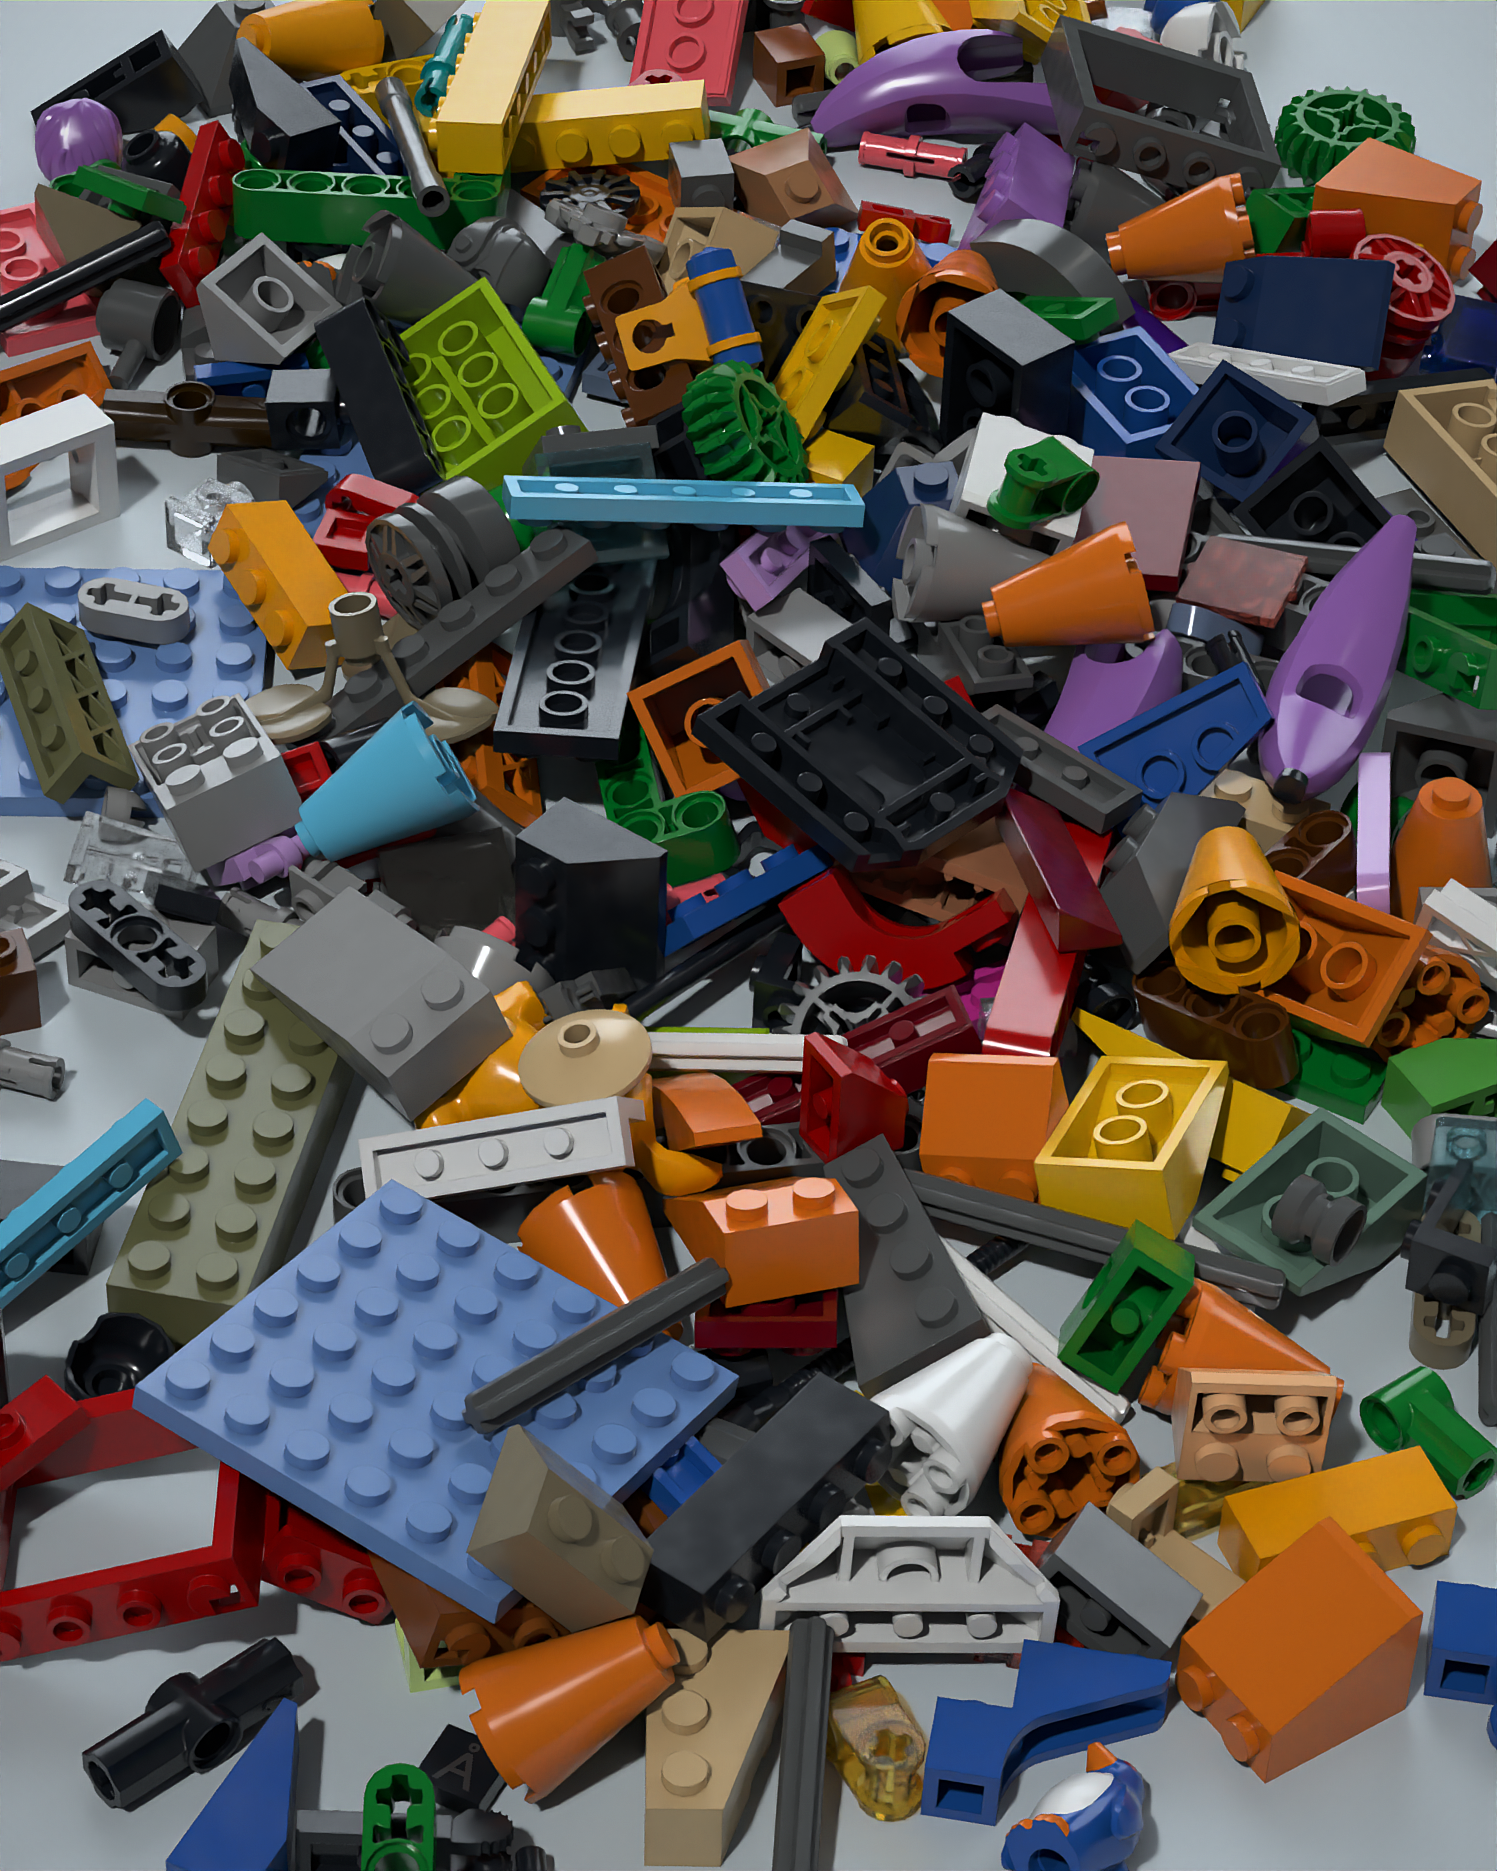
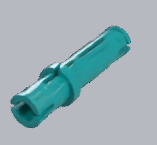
(442, 64)

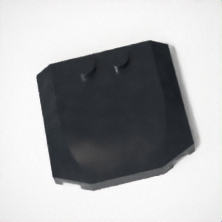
(867, 752)

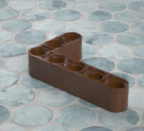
(1246, 1027)

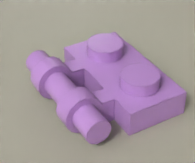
(261, 861)

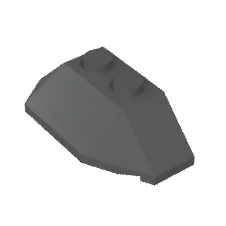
(1150, 872)

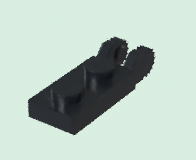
(467, 1843)

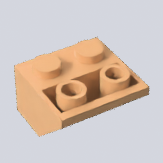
(1250, 1423)

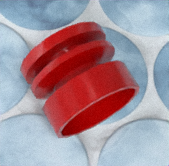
(1418, 301)

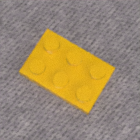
(824, 354)

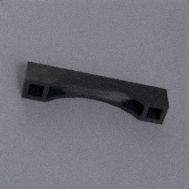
(701, 601)

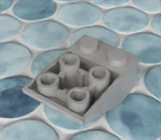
(217, 781)

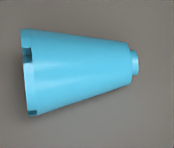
(387, 791)

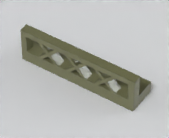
(62, 705)

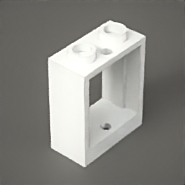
(89, 439)

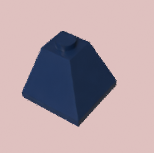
(886, 513)

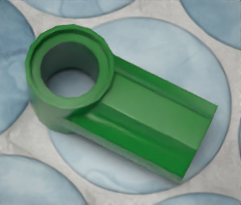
(559, 317)
(1421, 1412)

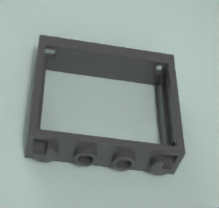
(1093, 55)

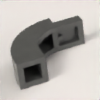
(1050, 262)

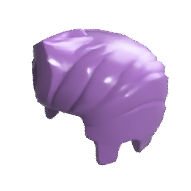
(76, 135)

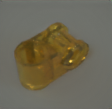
(876, 1749)

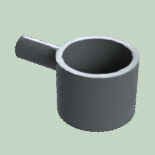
(139, 323)

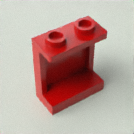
(319, 1563)

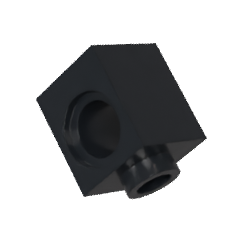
(288, 412)

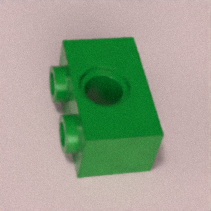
(1126, 1306)

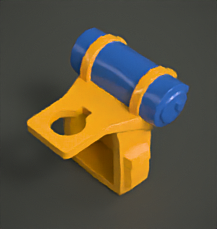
(706, 316)

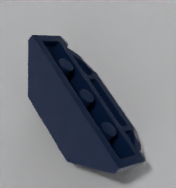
(364, 139)

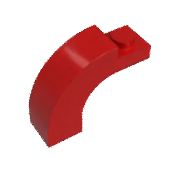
(838, 921)

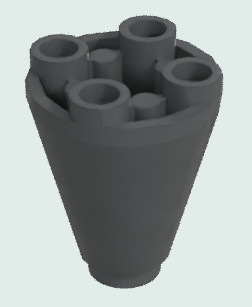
(1103, 201)

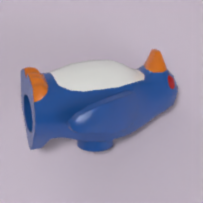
(1082, 1821)

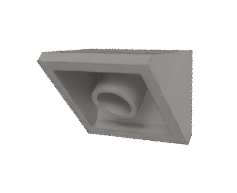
(261, 305)

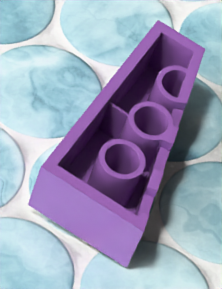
(1024, 181)

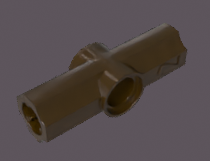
(188, 418)

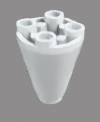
(952, 1423)

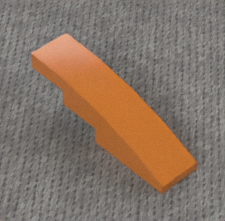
(701, 1112)

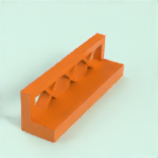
(475, 754)

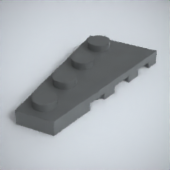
(908, 1293)

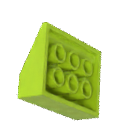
(482, 387)

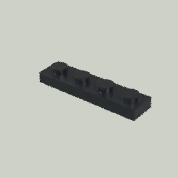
(1369, 412)

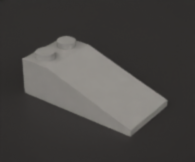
(385, 1000)

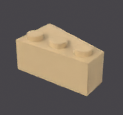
(709, 1741)

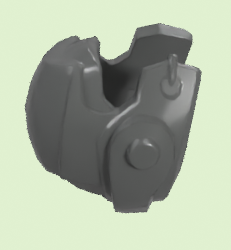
(507, 259)

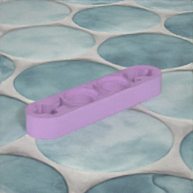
(1374, 830)

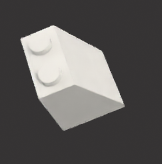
(985, 471)

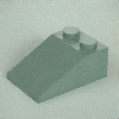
(1349, 1167)

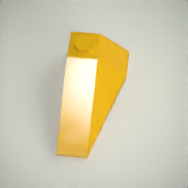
(1248, 1118)

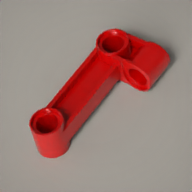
(1327, 235)

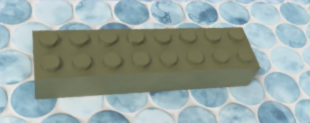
(248, 1161)

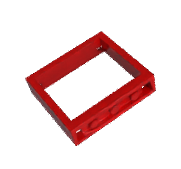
(143, 1592)

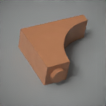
(952, 878)

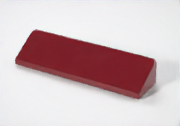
(1056, 875)
(895, 1043)

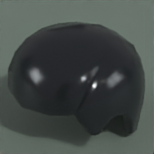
(115, 1355)

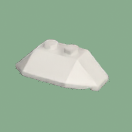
(915, 1587)

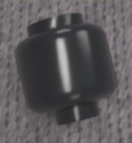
(157, 156)

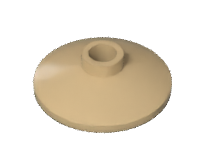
(585, 1058)

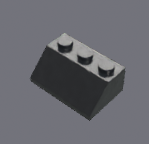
(589, 897)

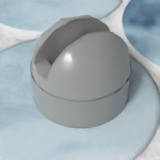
(120, 802)

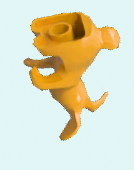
(496, 1090)

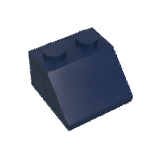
(1238, 435)

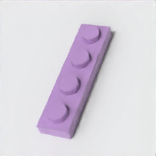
(769, 563)

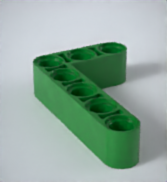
(337, 205)

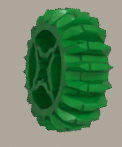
(1329, 125)
(742, 427)

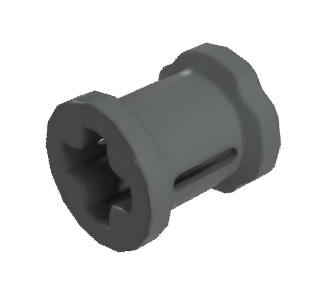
(624, 21)

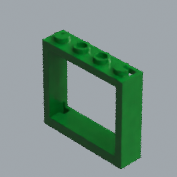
(1452, 642)

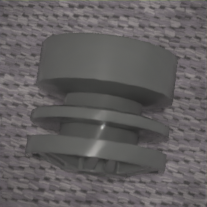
(438, 547)

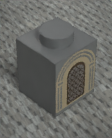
(700, 174)

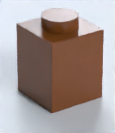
(787, 63)

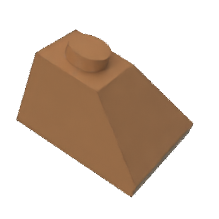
(791, 181)

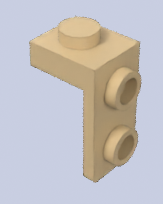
(1148, 1515)

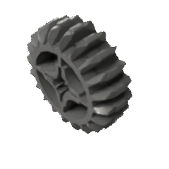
(823, 1001)

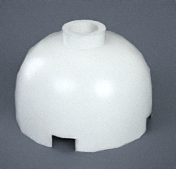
(1205, 32)

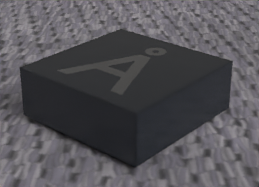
(461, 1771)

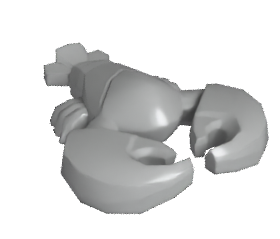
(600, 229)

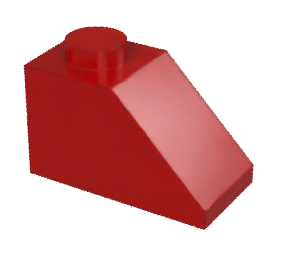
(847, 1100)

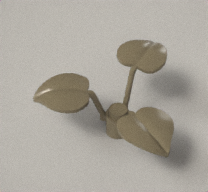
(299, 711)

